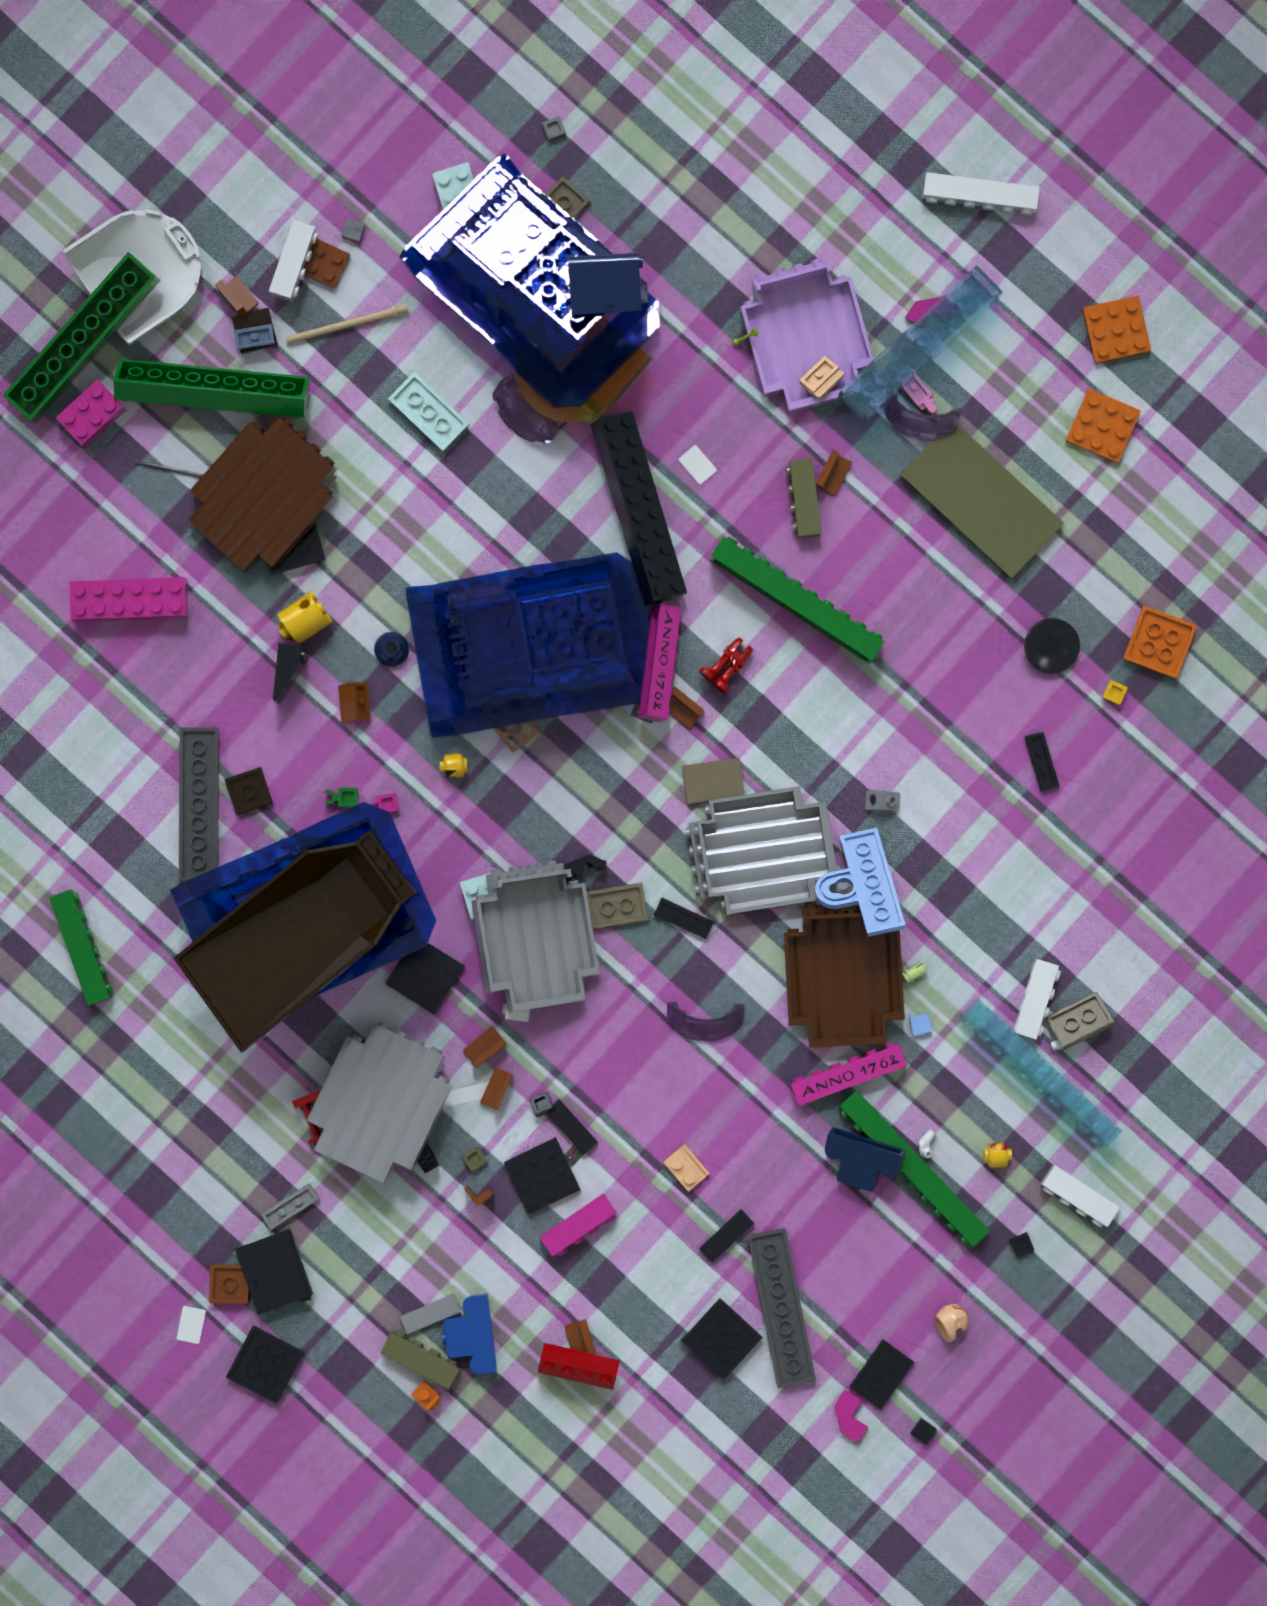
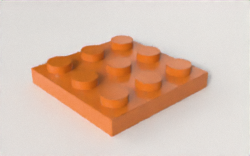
(1116, 329)
(1103, 425)
(1159, 642)

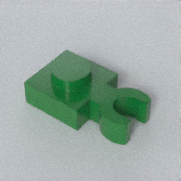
(345, 797)

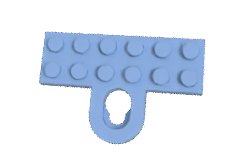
(870, 881)

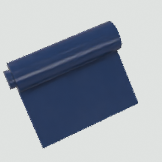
(605, 283)

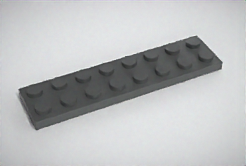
(198, 801)
(781, 1307)

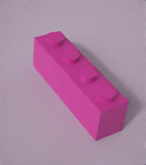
(578, 1224)

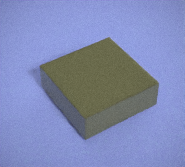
(474, 1159)

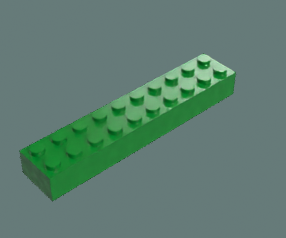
(81, 337)
(211, 388)
(797, 600)

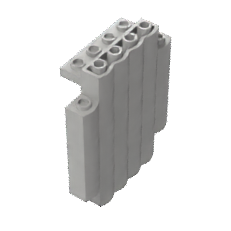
(761, 850)
(535, 936)
(380, 1102)

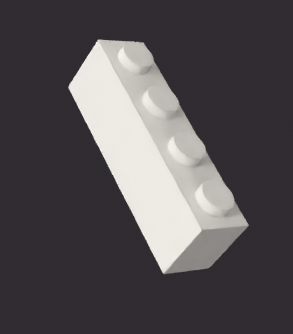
(292, 260)
(1036, 998)
(1079, 1195)

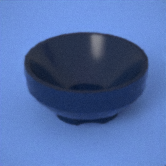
(395, 658)

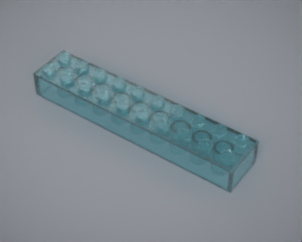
(920, 344)
(1040, 1073)

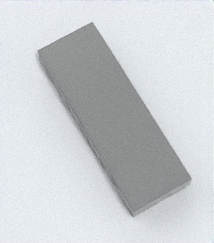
(290, 1206)
(430, 1314)

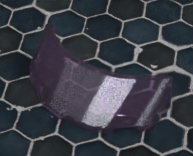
(521, 416)
(920, 425)
(705, 1029)

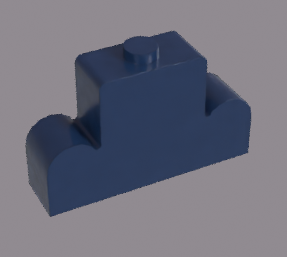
(862, 1159)

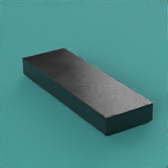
(1041, 761)
(683, 918)
(572, 1127)
(726, 1235)

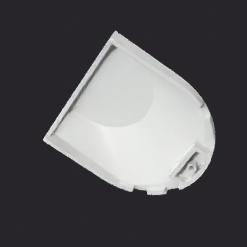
(160, 245)

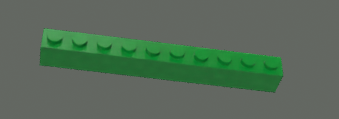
(916, 1170)

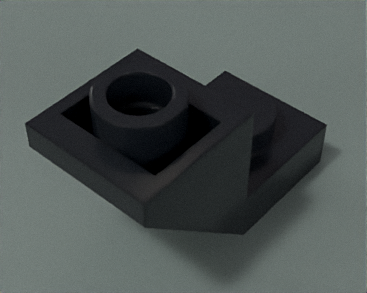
(577, 866)

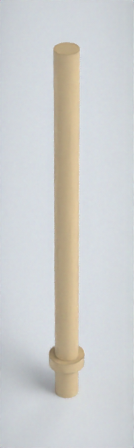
(394, 311)

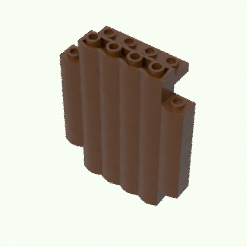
(263, 494)
(842, 978)

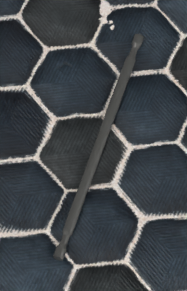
(169, 468)

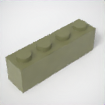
(804, 498)
(419, 1359)

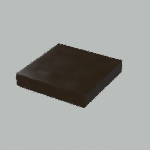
(254, 319)
(248, 791)

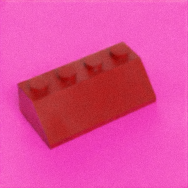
(578, 1366)

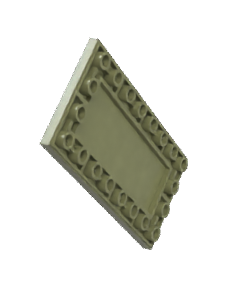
(982, 500)

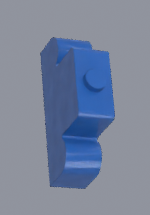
(472, 1335)

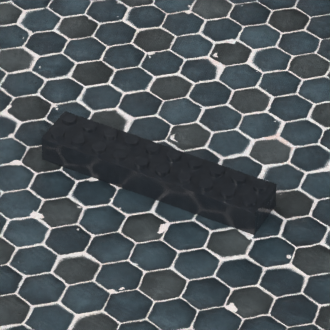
(638, 508)

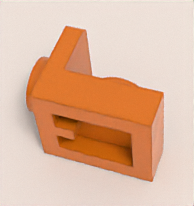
(426, 1396)

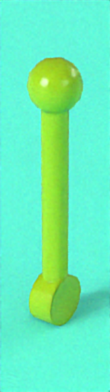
(754, 332)

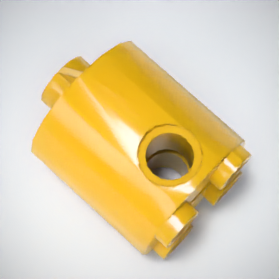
(303, 619)

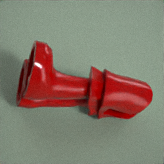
(736, 662)

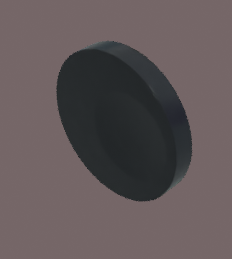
(1052, 645)

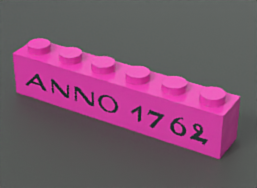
(660, 662)
(849, 1074)

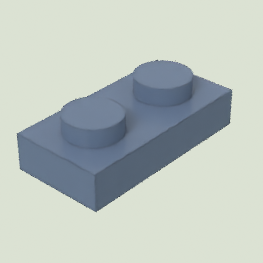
(254, 337)

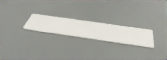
(466, 1094)

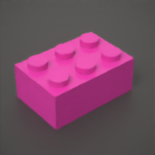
(91, 413)

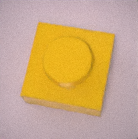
(1114, 692)

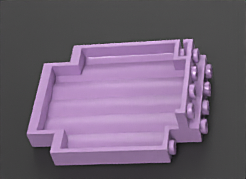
(798, 323)

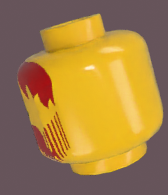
(997, 1155)

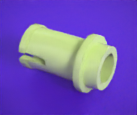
(914, 972)

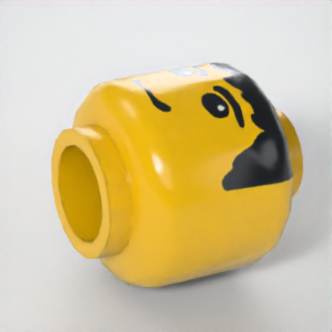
(453, 765)

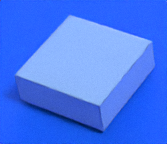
(920, 1024)

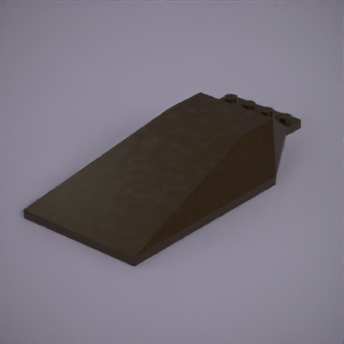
(295, 935)

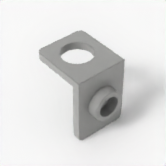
(884, 800)

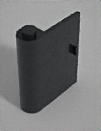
(274, 1271)

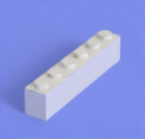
(981, 193)

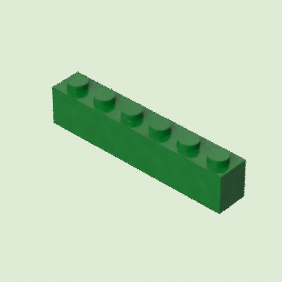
(80, 947)

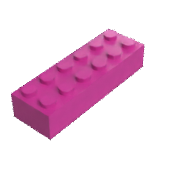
(128, 599)

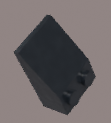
(288, 667)

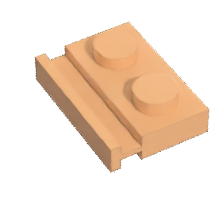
(821, 378)
(686, 1167)

